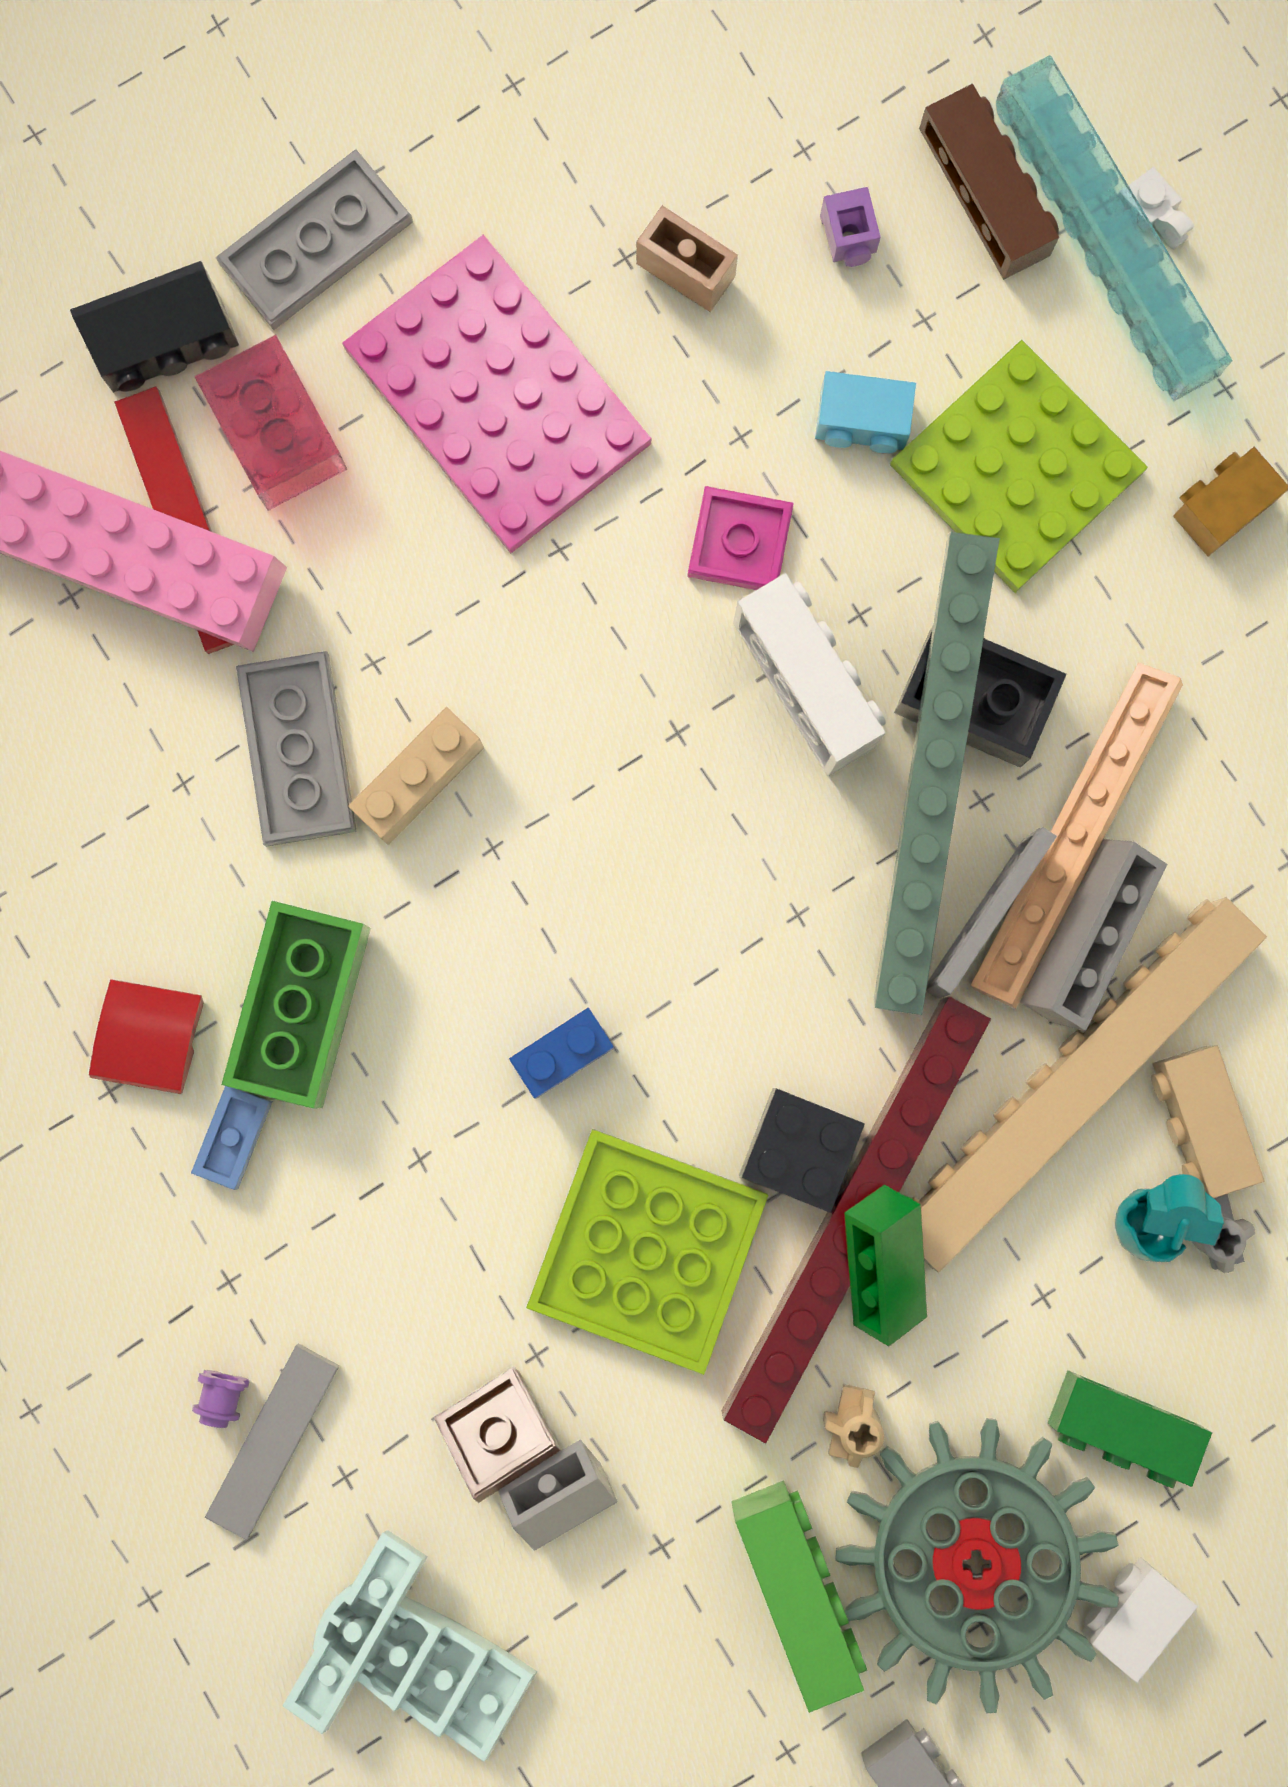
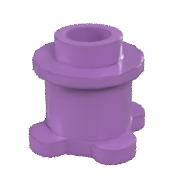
(219, 1398)

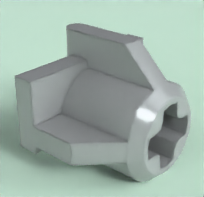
(1230, 1242)

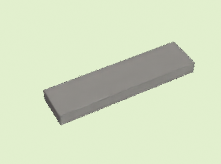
(272, 1441)

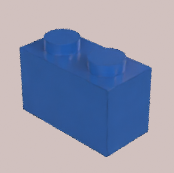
(561, 1053)

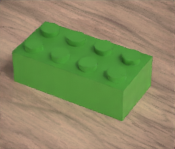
(296, 1005)
(800, 1604)

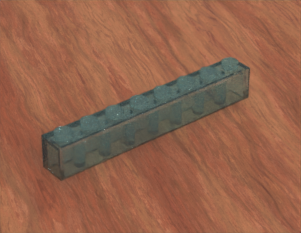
(1111, 229)

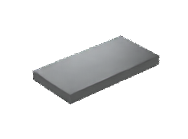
(314, 239)
(296, 748)
(989, 913)

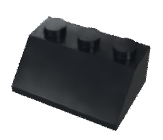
(155, 327)

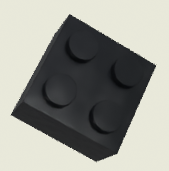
(801, 1149)

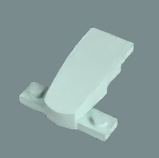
(408, 1658)

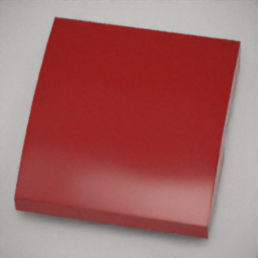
(145, 1036)

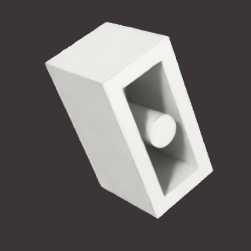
(1144, 1621)

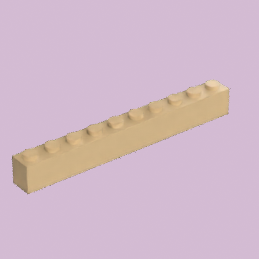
(1083, 1077)

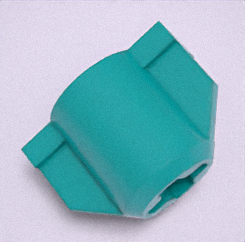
(1183, 1212)

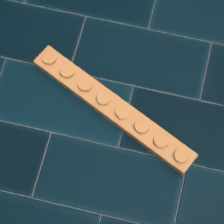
(1079, 834)

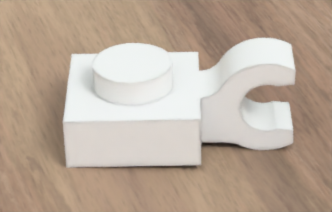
(1160, 205)

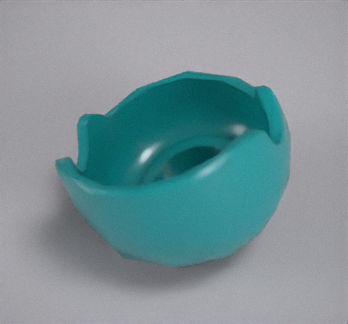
(1130, 1232)

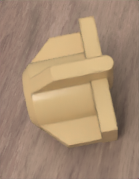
(855, 1426)

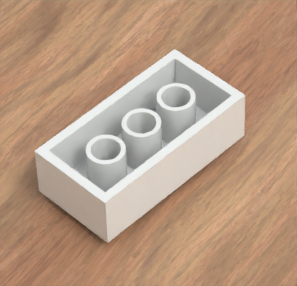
(808, 673)

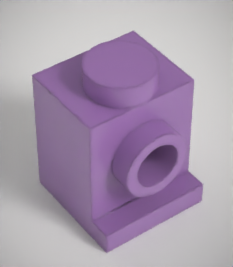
(852, 213)

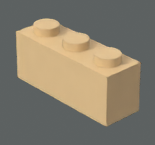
(417, 775)
(1206, 1120)

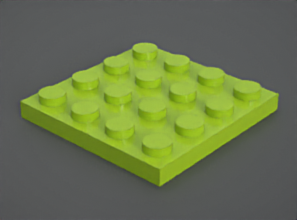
(1019, 464)
(647, 1251)

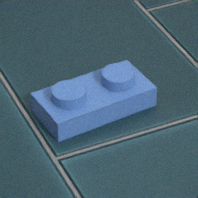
(231, 1137)

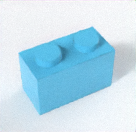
(865, 412)

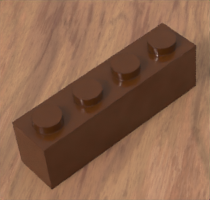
(989, 181)

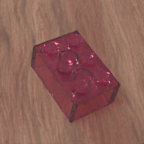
(271, 422)

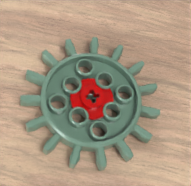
(942, 1634)

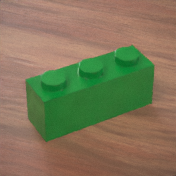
(886, 1264)
(1128, 1431)

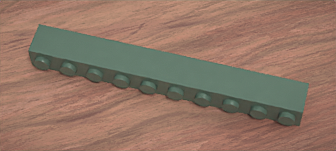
(935, 771)

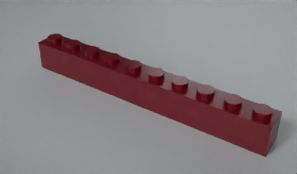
(824, 1269)

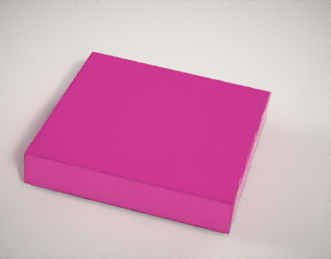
(739, 538)

